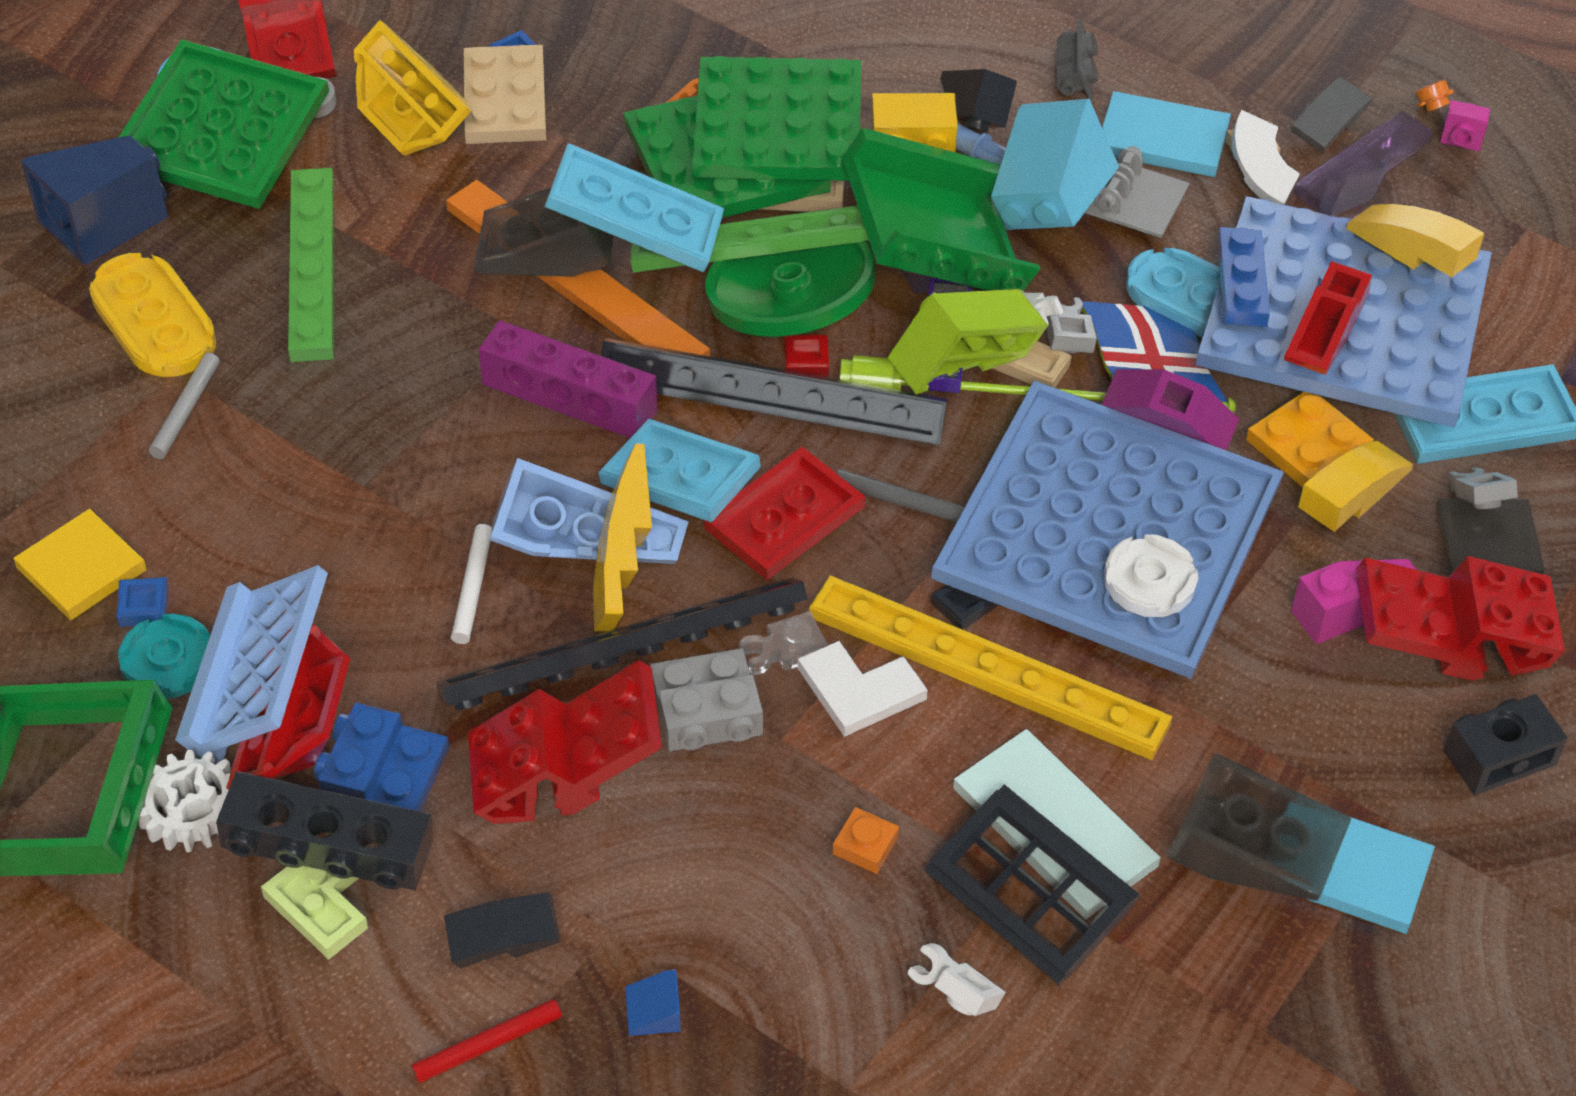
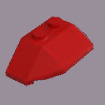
(306, 716)

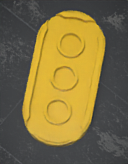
(152, 314)

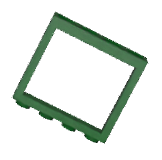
(127, 780)

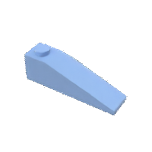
(564, 518)

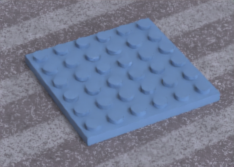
(1406, 345)
(1075, 486)

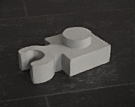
(1071, 330)
(1482, 489)

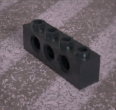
(308, 811)

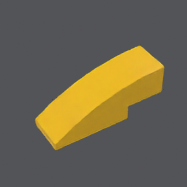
(1419, 236)
(1352, 484)

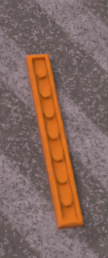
(591, 291)

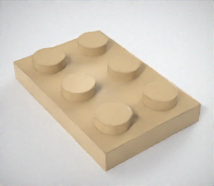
(505, 94)

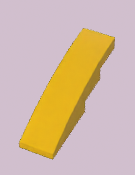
(623, 528)

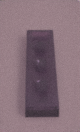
(1388, 142)

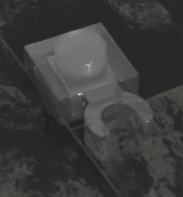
(785, 642)

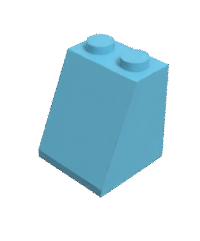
(1052, 165)

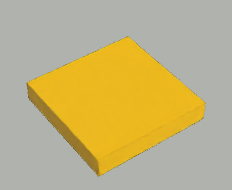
(79, 564)

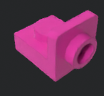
(1465, 125)

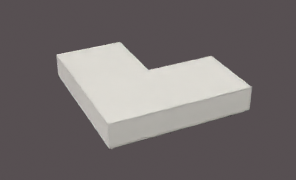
(858, 698)

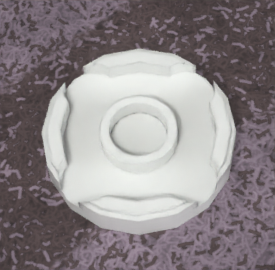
(1150, 576)

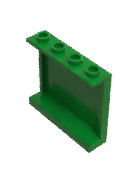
(933, 212)

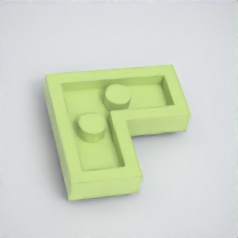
(315, 907)

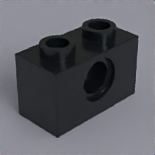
(1504, 743)

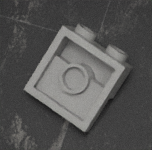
(707, 700)

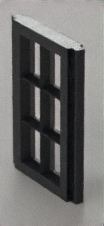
(1005, 921)

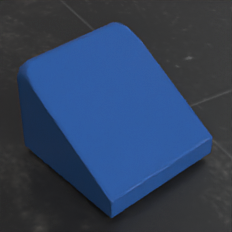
(653, 1005)

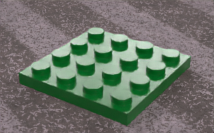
(775, 117)
(225, 121)
(665, 146)

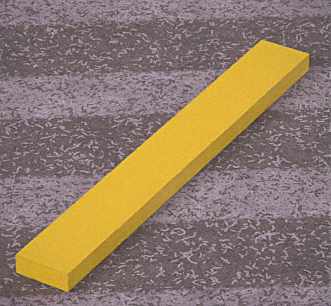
(991, 667)

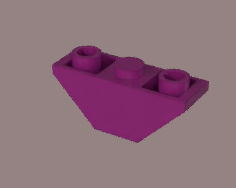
(1172, 404)

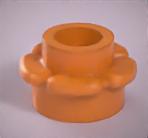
(1434, 95)

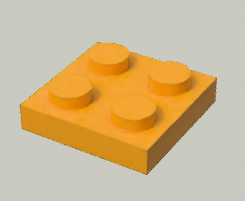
(1305, 436)

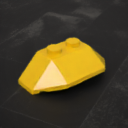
(404, 93)

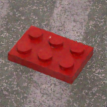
(785, 513)

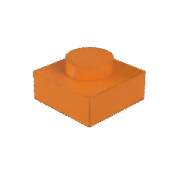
(866, 840)

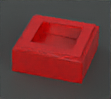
(807, 354)

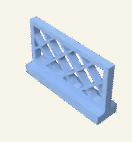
(235, 648)

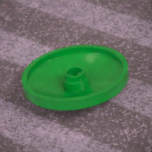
(791, 289)

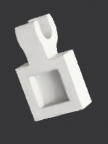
(965, 987)

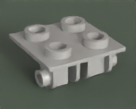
(1138, 196)

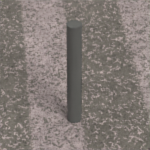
(903, 496)

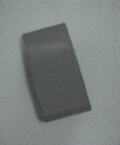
(1331, 114)

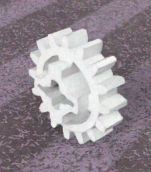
(187, 798)

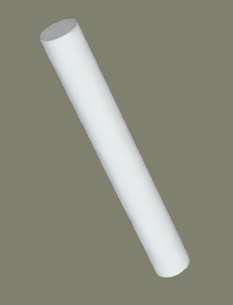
(471, 584)

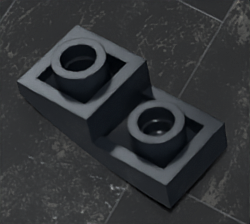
(502, 927)

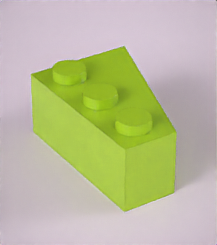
(966, 333)

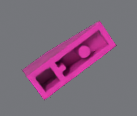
(1330, 600)

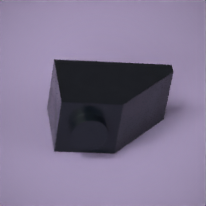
(980, 97)

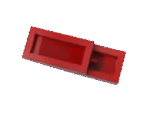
(1329, 318)

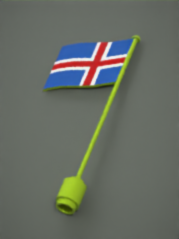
(1125, 338)

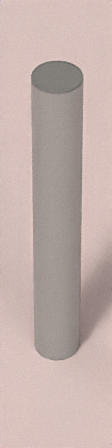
(184, 406)

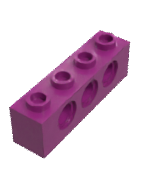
(567, 379)

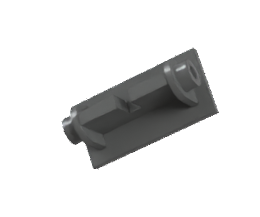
(1075, 61)

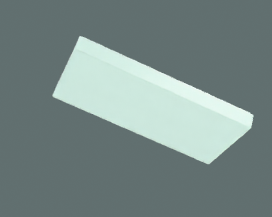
(1067, 803)

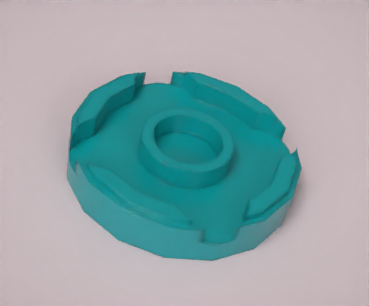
(164, 652)

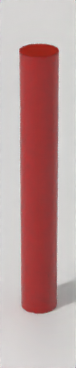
(486, 1041)

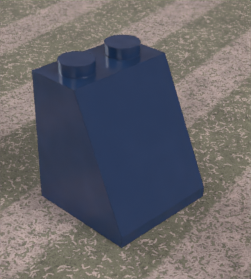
(96, 194)

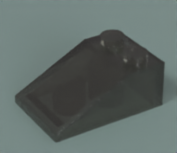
(538, 241)
(1257, 832)

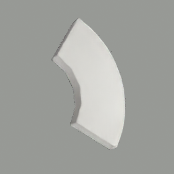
(1259, 159)

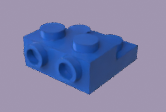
(381, 759)

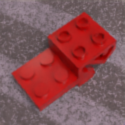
(289, 35)
(1459, 613)
(566, 743)

